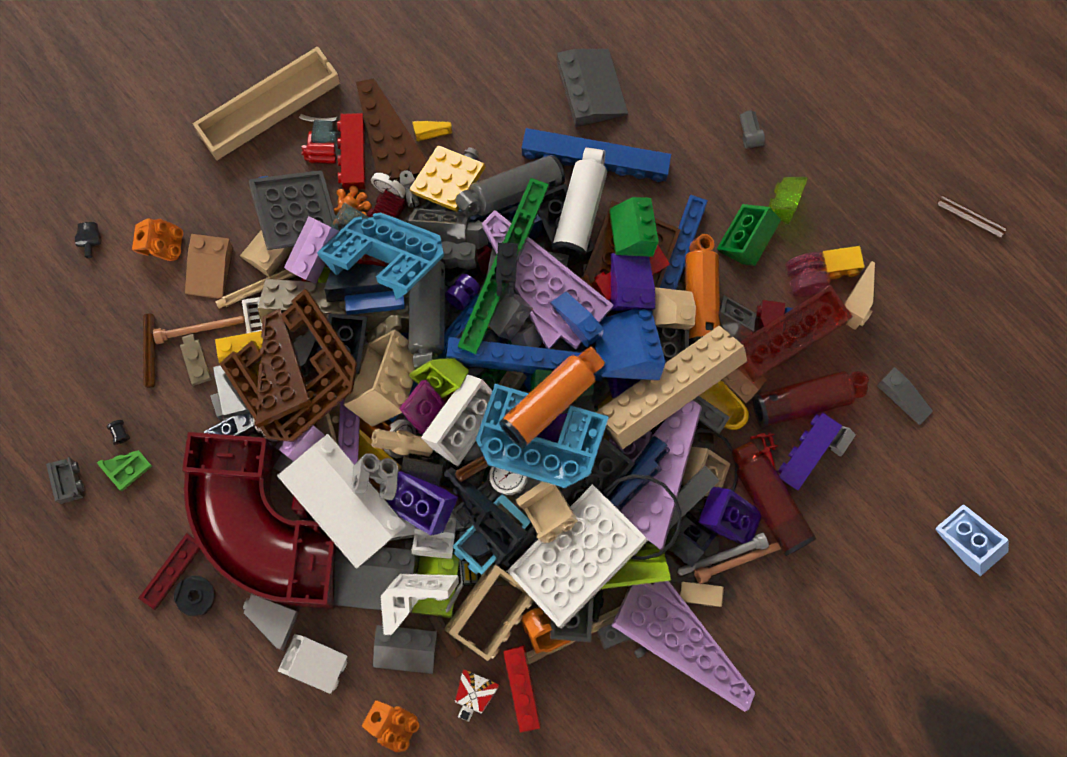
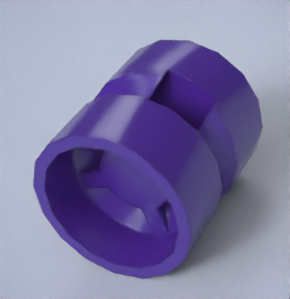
(462, 292)

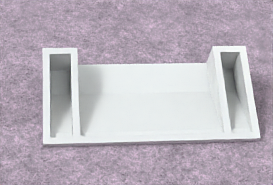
(351, 519)

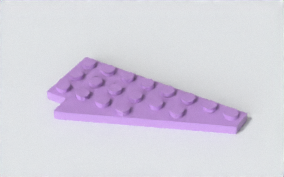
(543, 279)
(653, 506)
(668, 627)

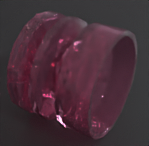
(808, 274)

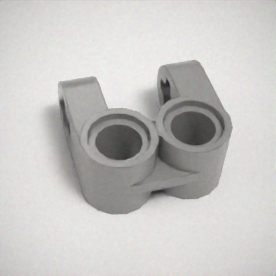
(376, 471)

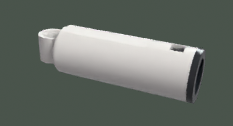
(581, 205)

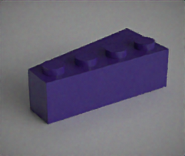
(809, 451)

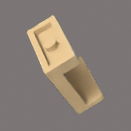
(547, 511)

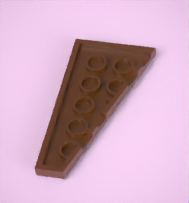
(388, 137)
(279, 374)

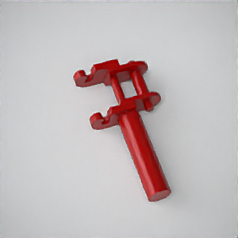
(766, 451)

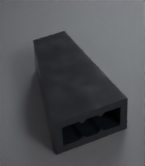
(355, 281)

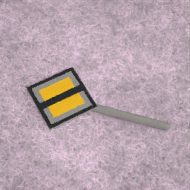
(468, 577)

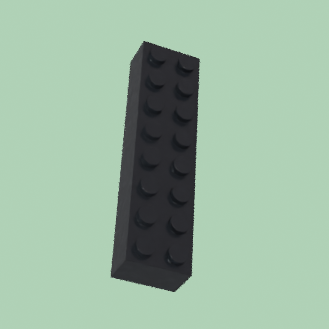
(608, 466)

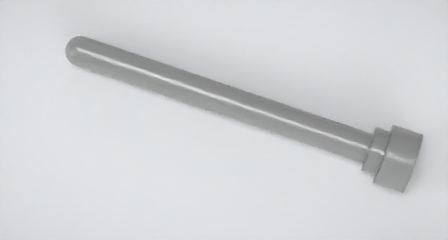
(759, 542)

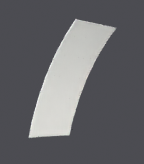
(312, 118)

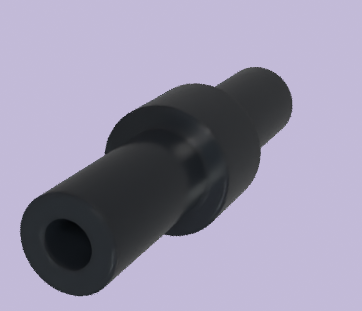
(597, 605)

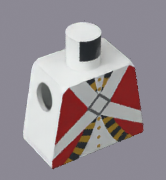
(474, 694)

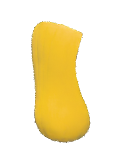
(726, 401)

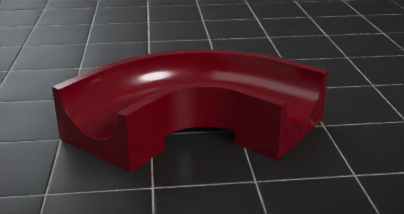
(242, 531)

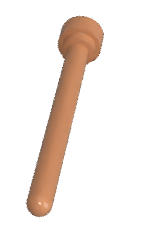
(163, 335)
(703, 574)

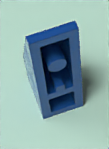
(578, 319)

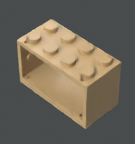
(382, 379)
(472, 601)

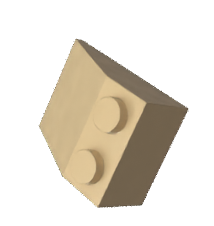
(861, 298)

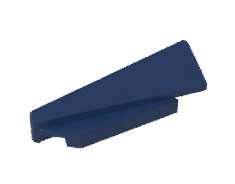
(644, 465)

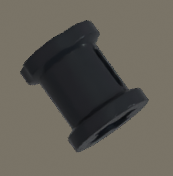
(118, 432)

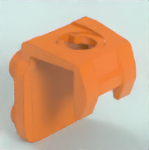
(158, 238)
(538, 628)
(394, 728)

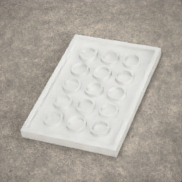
(579, 561)

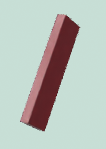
(170, 572)

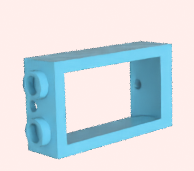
(461, 553)

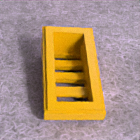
(431, 129)

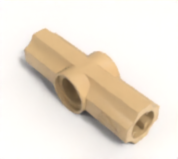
(400, 442)

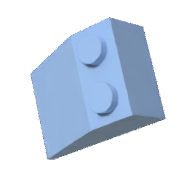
(973, 539)

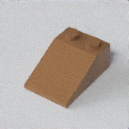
(207, 266)

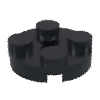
(199, 606)

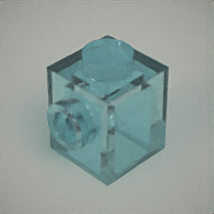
(323, 132)

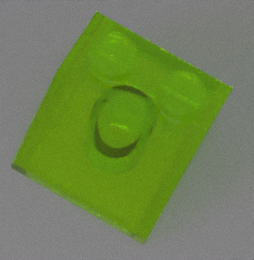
(787, 197)

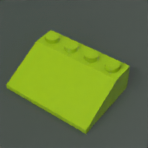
(641, 571)

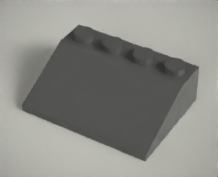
(591, 85)
(368, 582)

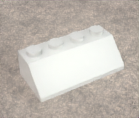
(459, 420)

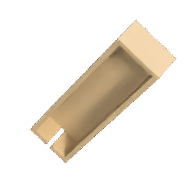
(266, 103)
(681, 381)

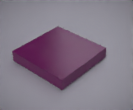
(422, 406)

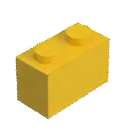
(843, 262)

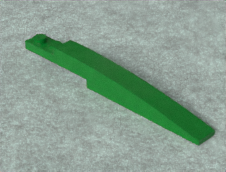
(488, 300)

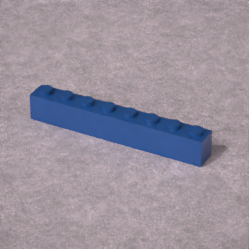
(618, 158)
(511, 357)

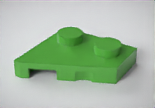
(125, 468)

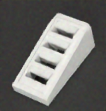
(247, 311)

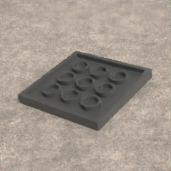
(287, 202)

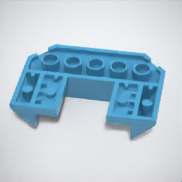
(402, 245)
(541, 459)

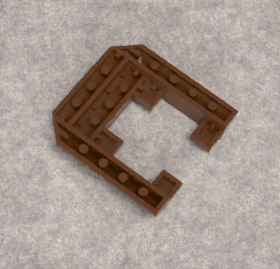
(327, 390)

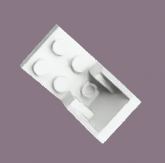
(407, 590)

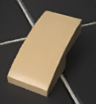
(702, 594)

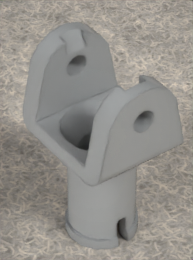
(407, 183)

